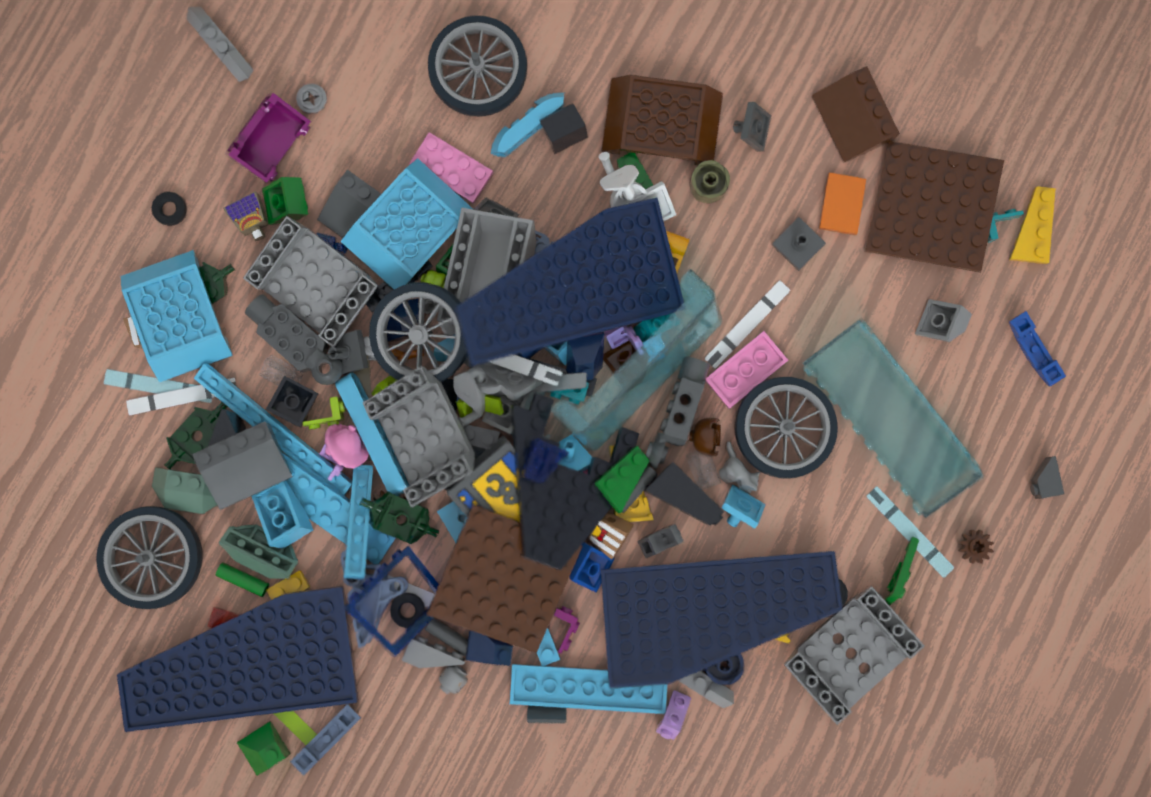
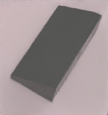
(544, 714)

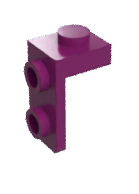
(566, 614)

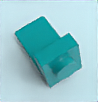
(1009, 214)
(649, 327)

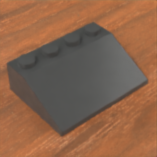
(347, 203)
(242, 465)

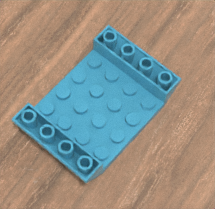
(405, 225)
(174, 316)

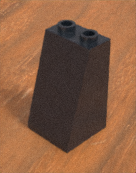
(682, 493)

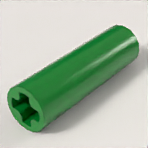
(242, 579)

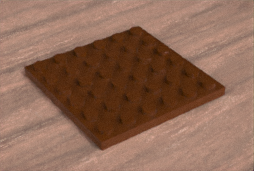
(934, 206)
(494, 587)

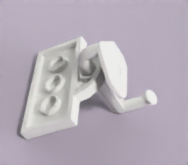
(624, 184)

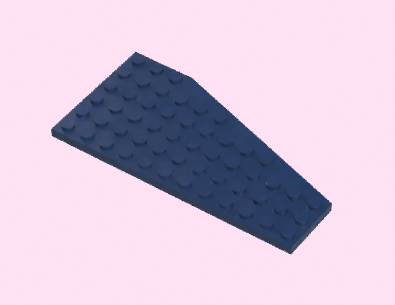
(585, 283)
(698, 614)
(260, 663)

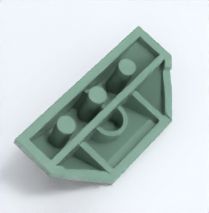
(182, 491)
(250, 548)

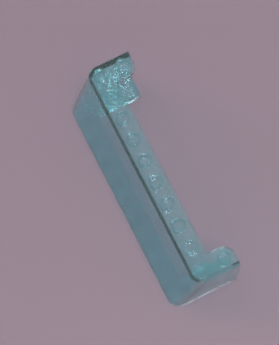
(646, 368)
(893, 418)

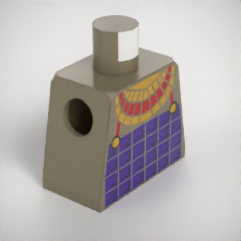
(248, 215)

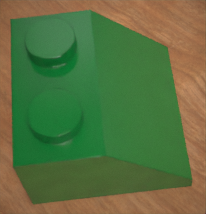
(284, 199)

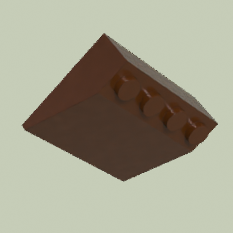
(855, 114)

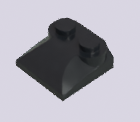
(292, 401)

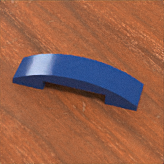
(1034, 349)

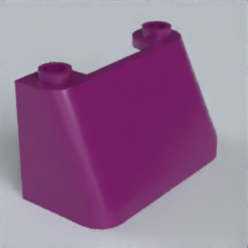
(267, 137)

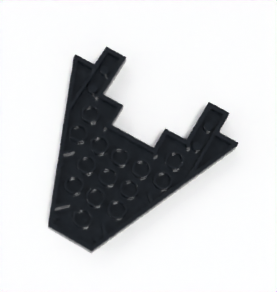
(568, 503)

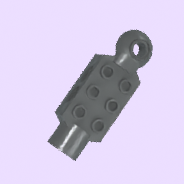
(293, 339)
(691, 385)

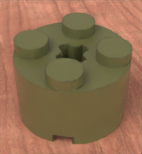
(717, 174)

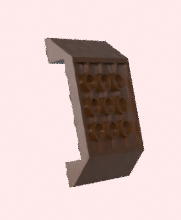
(662, 118)

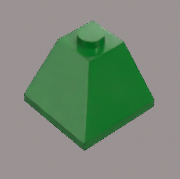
(263, 748)

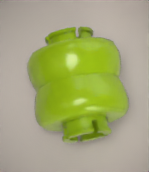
(434, 278)

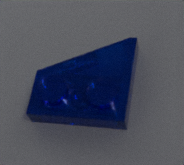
(542, 461)

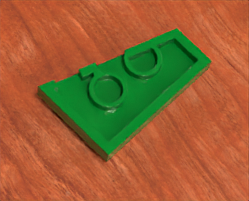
(622, 478)

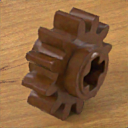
(972, 540)

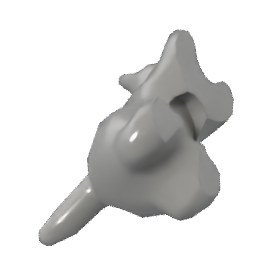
(736, 472)

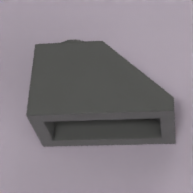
(1047, 480)

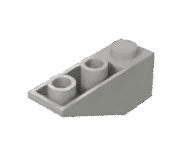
(426, 655)

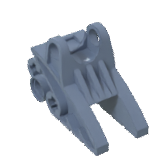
(375, 602)

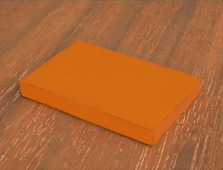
(842, 203)

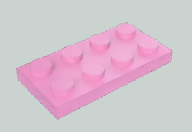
(453, 167)
(746, 369)

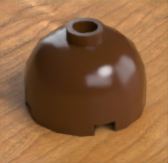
(706, 436)

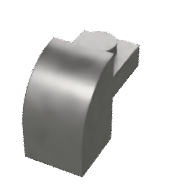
(660, 540)

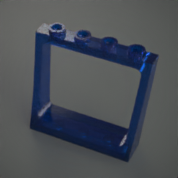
(413, 630)

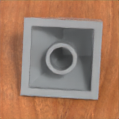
(943, 321)

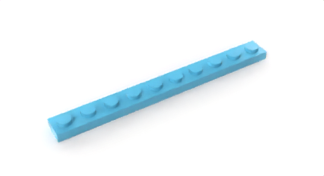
(255, 414)

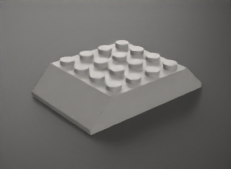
(485, 250)

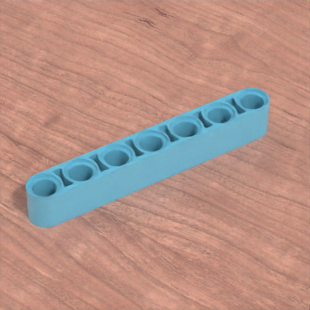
(372, 434)

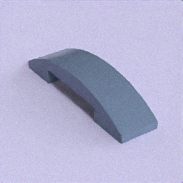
(325, 739)

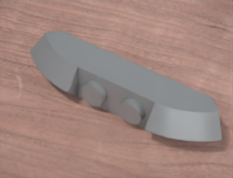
(219, 43)
(707, 688)

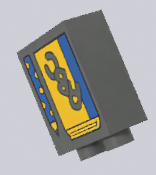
(491, 483)

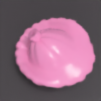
(345, 446)

